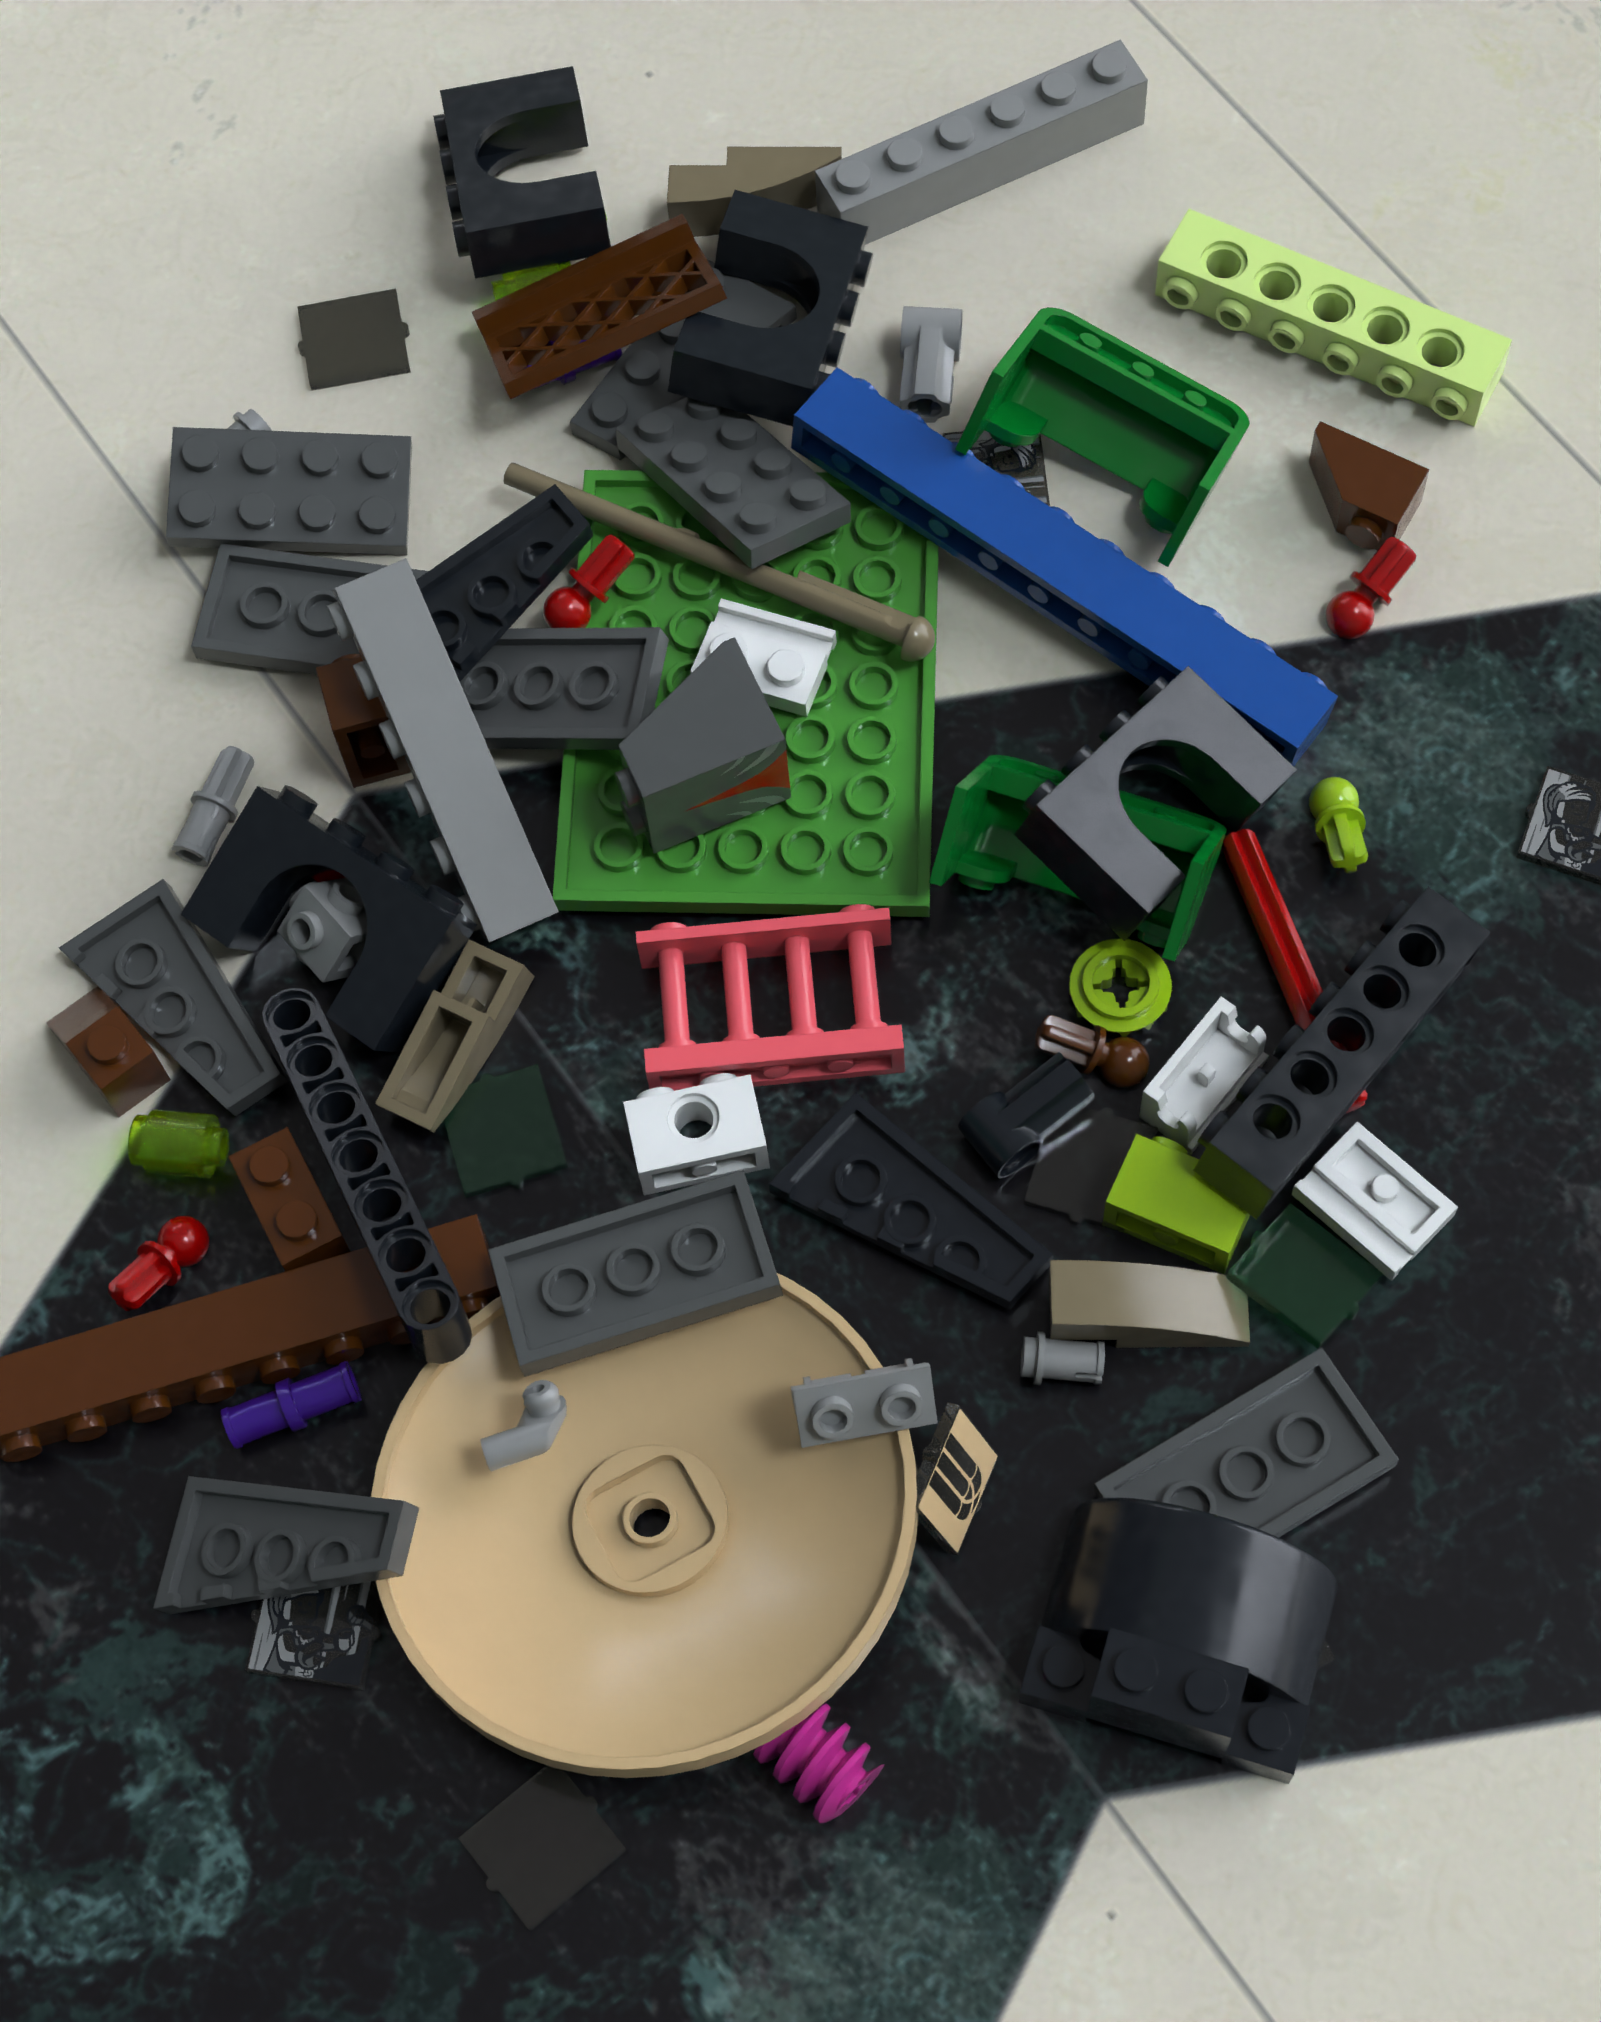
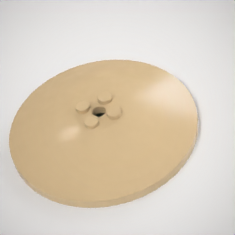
(625, 1648)

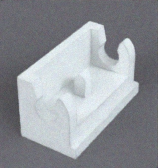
(1203, 1076)

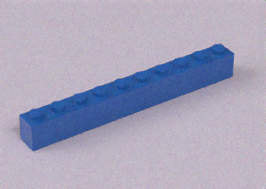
(1051, 560)

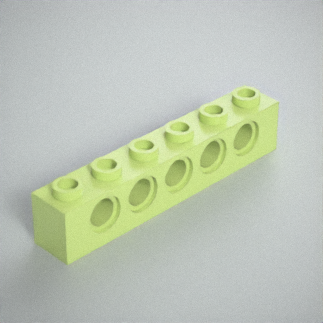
(1359, 314)

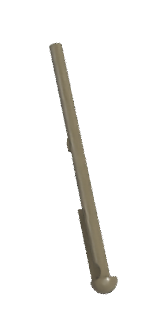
(911, 633)

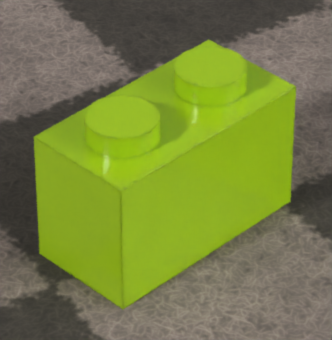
(1173, 1206)

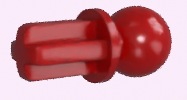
(571, 605)
(1352, 612)
(179, 1244)

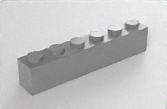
(986, 143)
(443, 749)

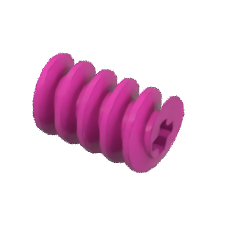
(821, 1764)

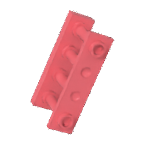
(804, 1051)

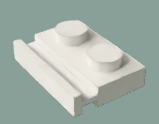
(781, 652)
(1374, 1200)

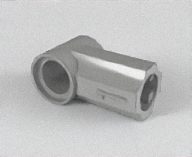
(929, 349)

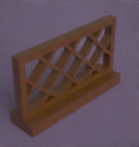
(599, 288)

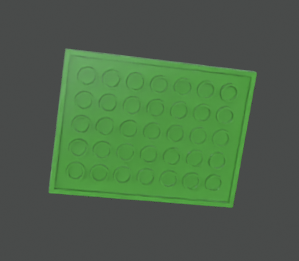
(854, 764)

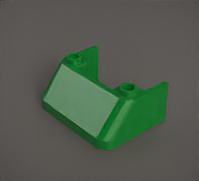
(1116, 412)
(984, 851)

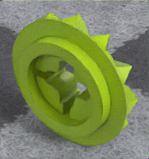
(1140, 969)

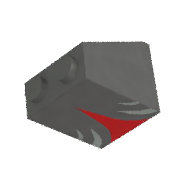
(703, 755)

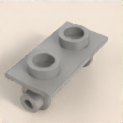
(864, 1404)

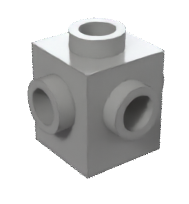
(326, 927)

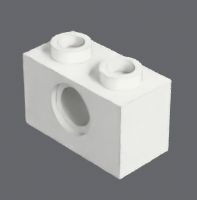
(674, 1161)

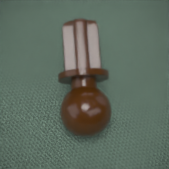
(1120, 1061)

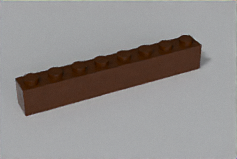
(218, 1344)

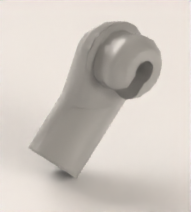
(535, 1431)

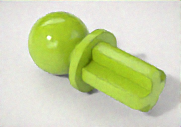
(1339, 822)

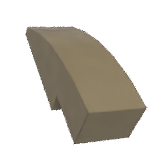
(767, 172)
(455, 1036)
(1145, 1305)

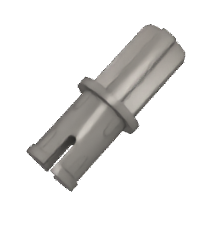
(213, 806)

